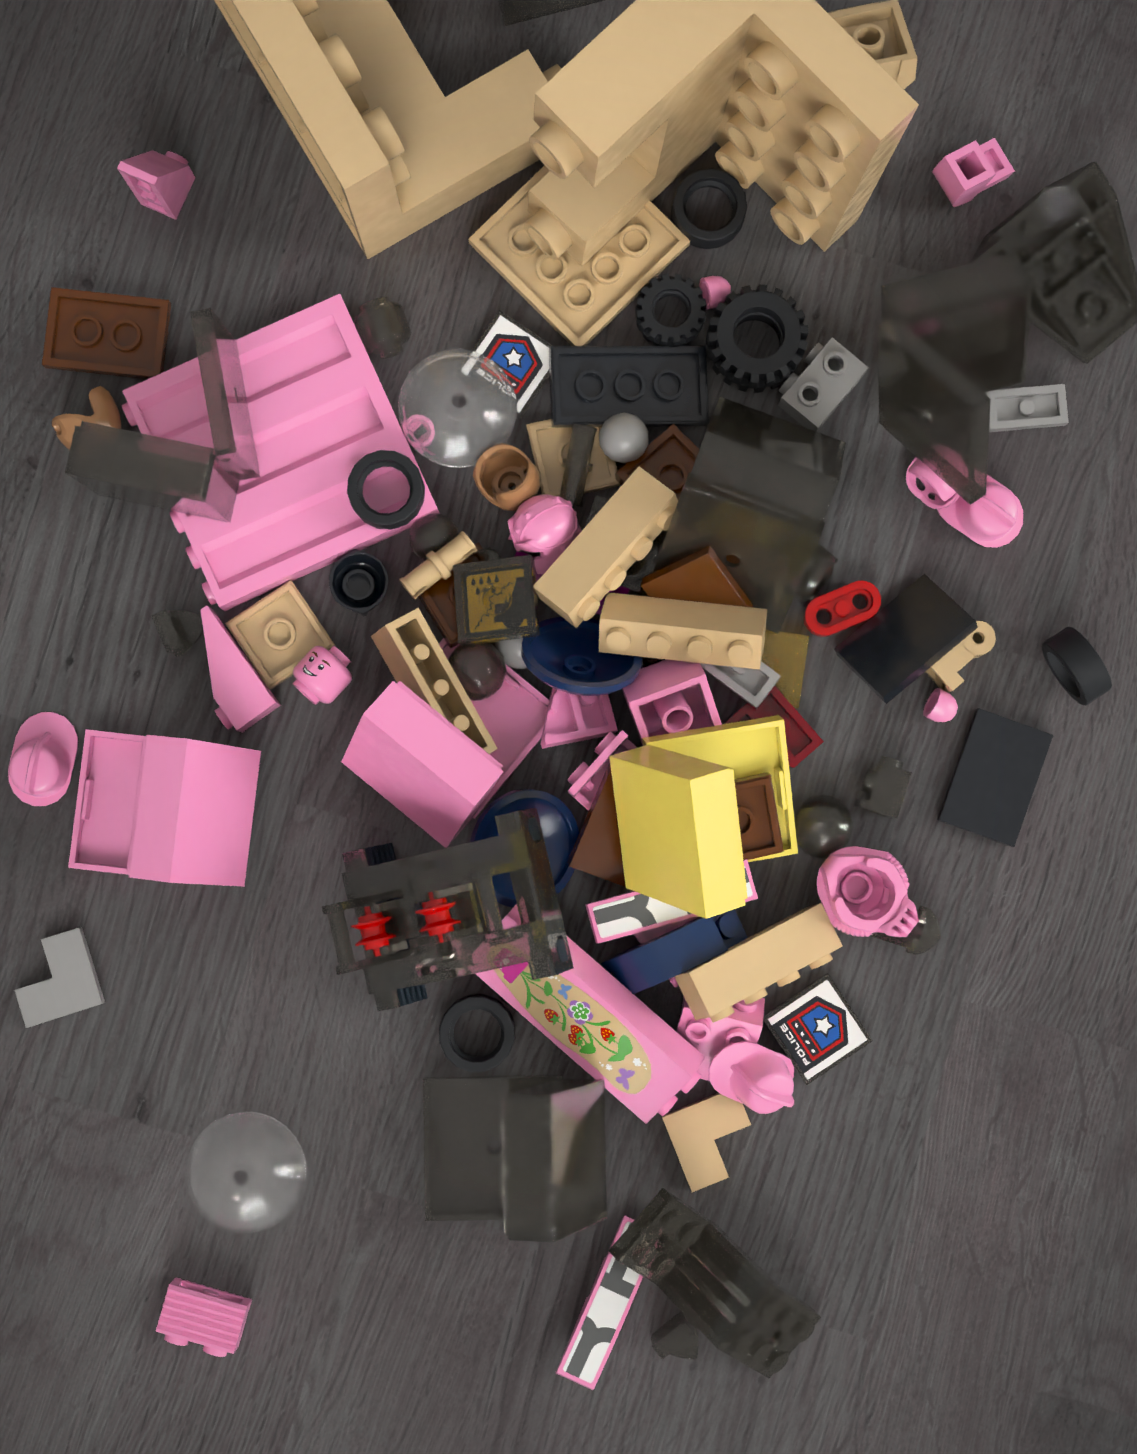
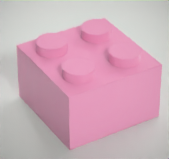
(671, 699)

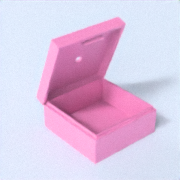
(431, 765)
(164, 808)

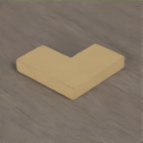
(694, 1132)

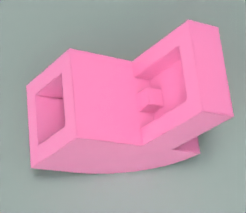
(972, 170)

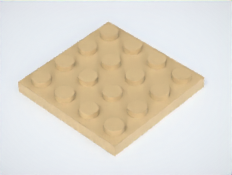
(572, 296)

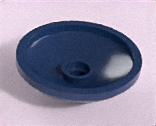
(571, 659)
(558, 830)

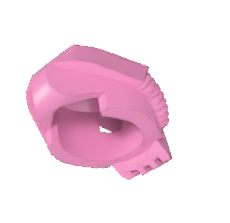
(866, 893)

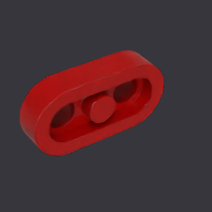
(841, 608)

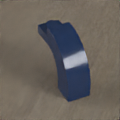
(675, 951)

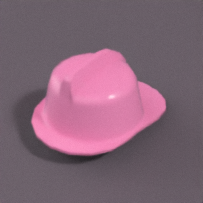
(991, 519)
(43, 759)
(753, 1076)

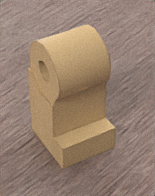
(973, 646)

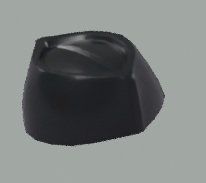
(358, 581)

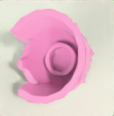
(544, 526)

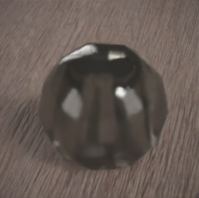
(431, 534)

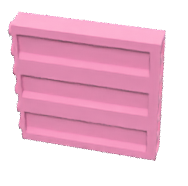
(311, 420)

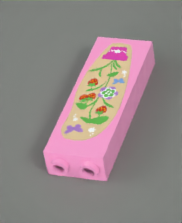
(603, 1029)

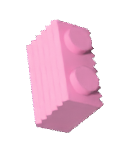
(203, 1317)

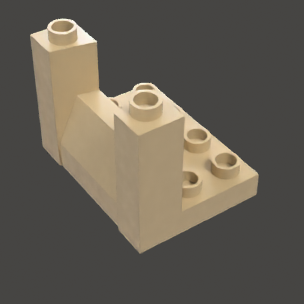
(672, 77)
(376, 117)

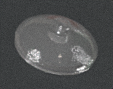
(451, 433)
(262, 1150)

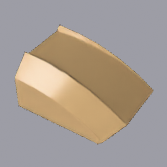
(883, 35)

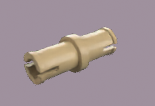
(438, 565)

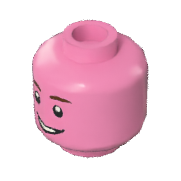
(322, 674)

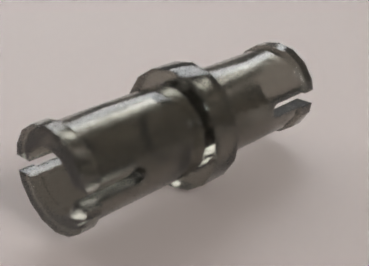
(577, 463)

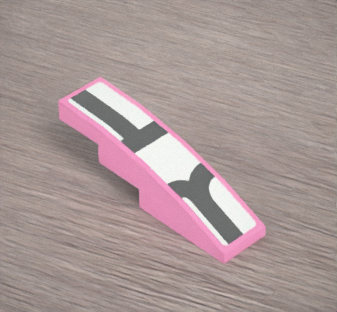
(636, 913)
(600, 1319)

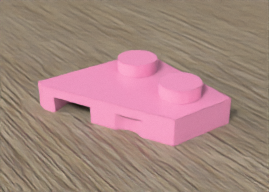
(576, 718)

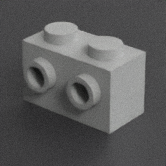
(822, 385)

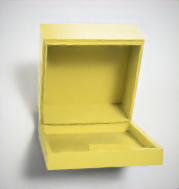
(683, 812)

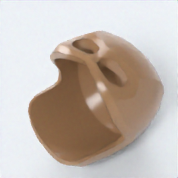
(104, 410)
(501, 471)

